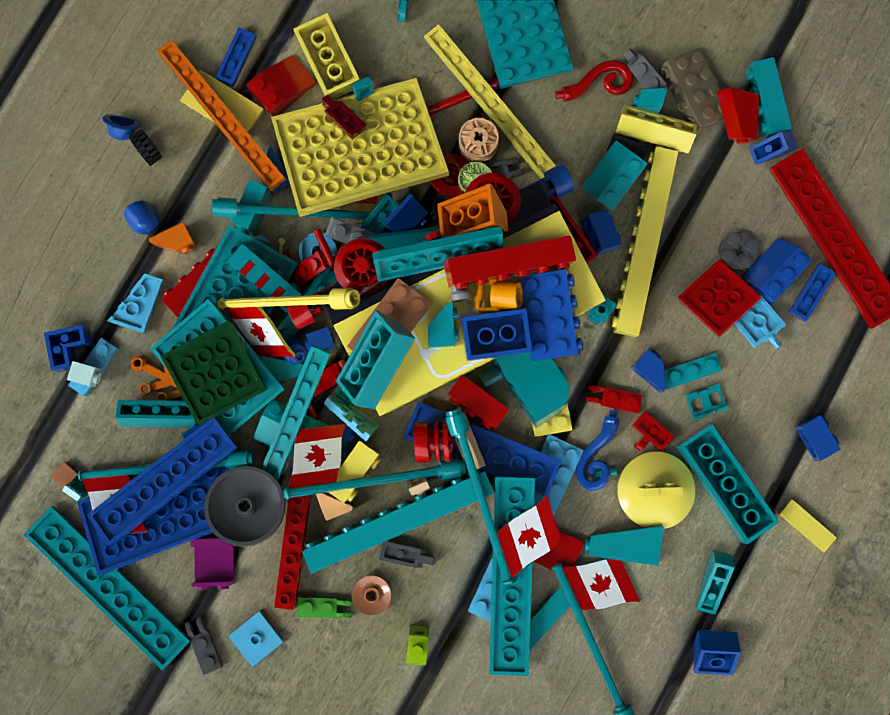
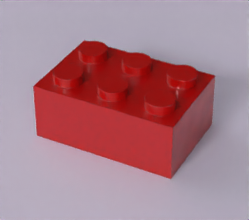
(477, 403)

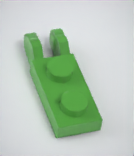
(322, 607)

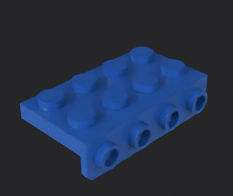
(551, 314)

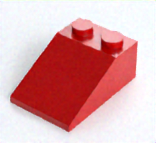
(280, 85)

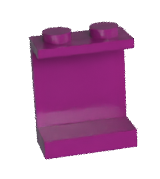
(213, 563)

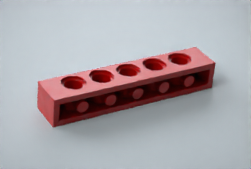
(291, 553)

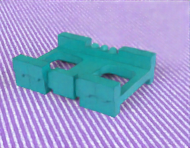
(708, 407)

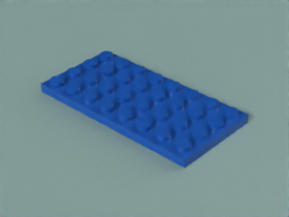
(169, 527)

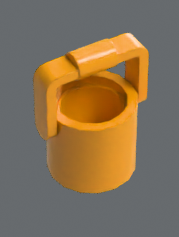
(502, 296)

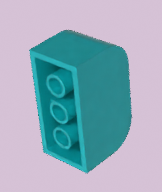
(536, 385)

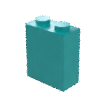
(253, 195)

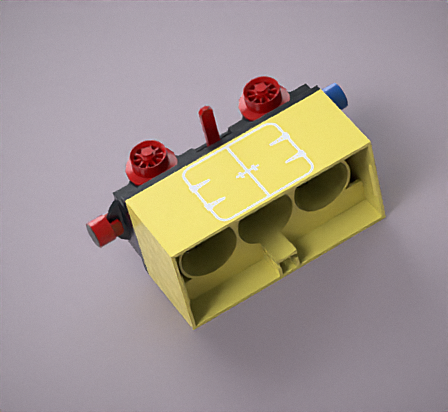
(424, 368)

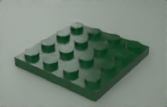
(214, 372)

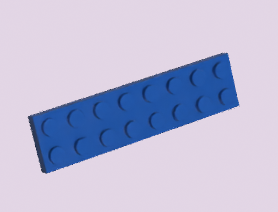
(499, 453)
(162, 481)

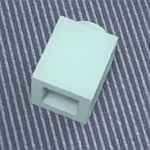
(84, 374)

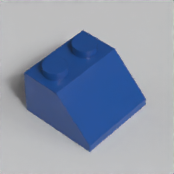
(408, 216)
(716, 652)

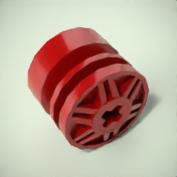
(432, 441)

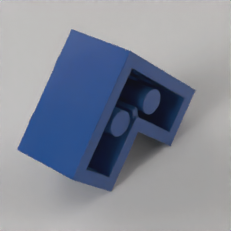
(63, 342)

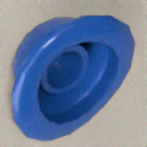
(120, 126)

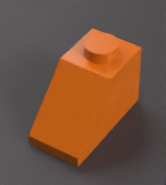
(176, 239)

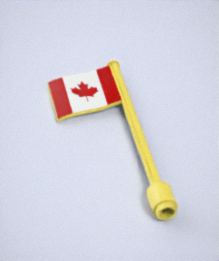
(260, 329)

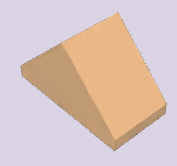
(332, 506)

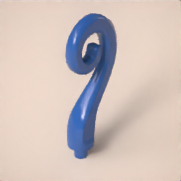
(607, 433)

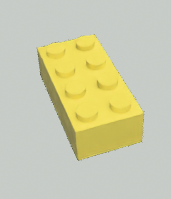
(327, 56)

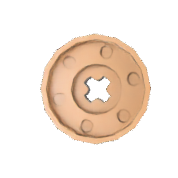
(475, 150)

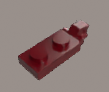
(343, 117)

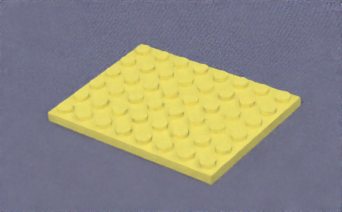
(389, 155)

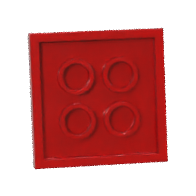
(719, 298)

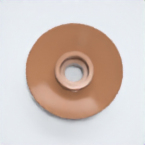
(370, 605)

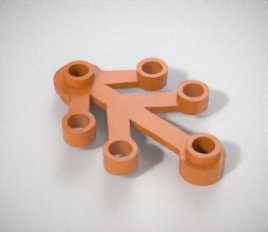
(166, 379)

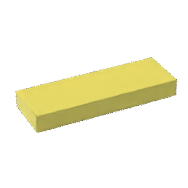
(807, 525)

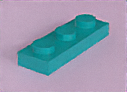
(692, 370)

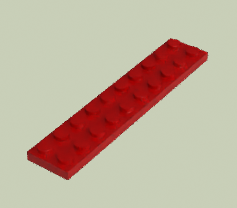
(834, 236)

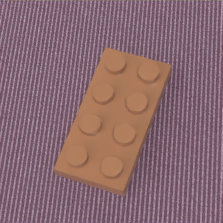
(401, 305)

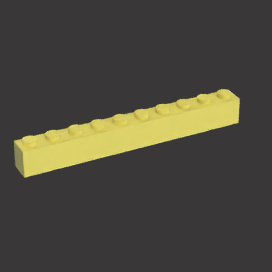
(645, 242)

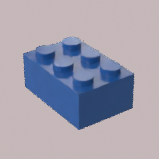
(496, 334)

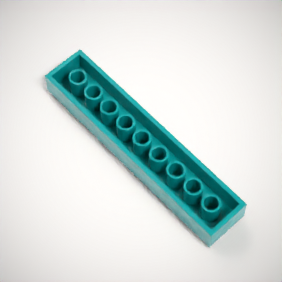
(393, 523)

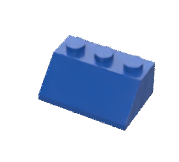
(776, 269)

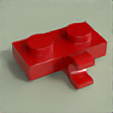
(651, 432)

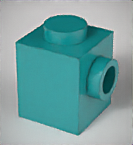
(601, 312)

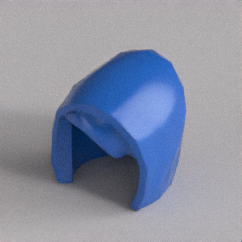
(142, 217)

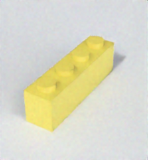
(656, 129)

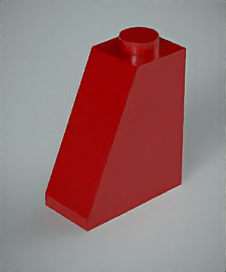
(739, 114)

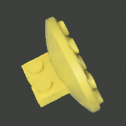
(656, 490)

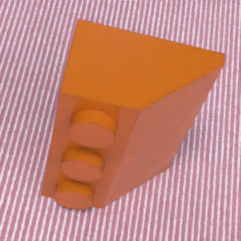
(472, 212)

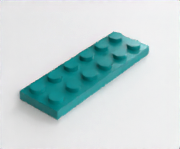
(431, 254)

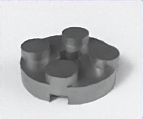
(747, 245)

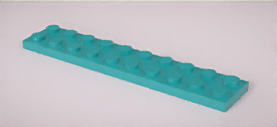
(110, 592)
(510, 602)

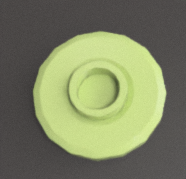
(470, 172)

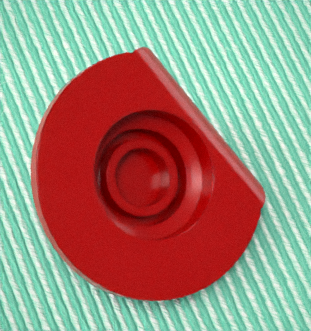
(449, 185)

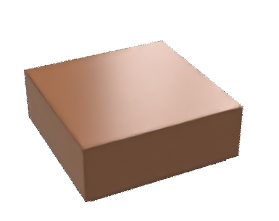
(64, 474)

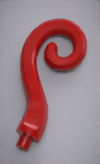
(573, 92)

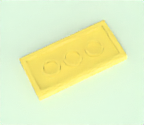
(242, 108)

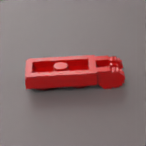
(616, 399)

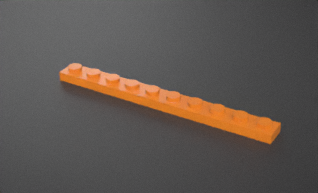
(221, 115)

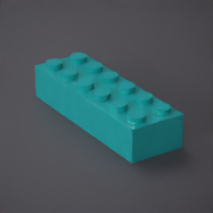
(727, 484)

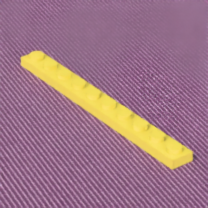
(489, 101)

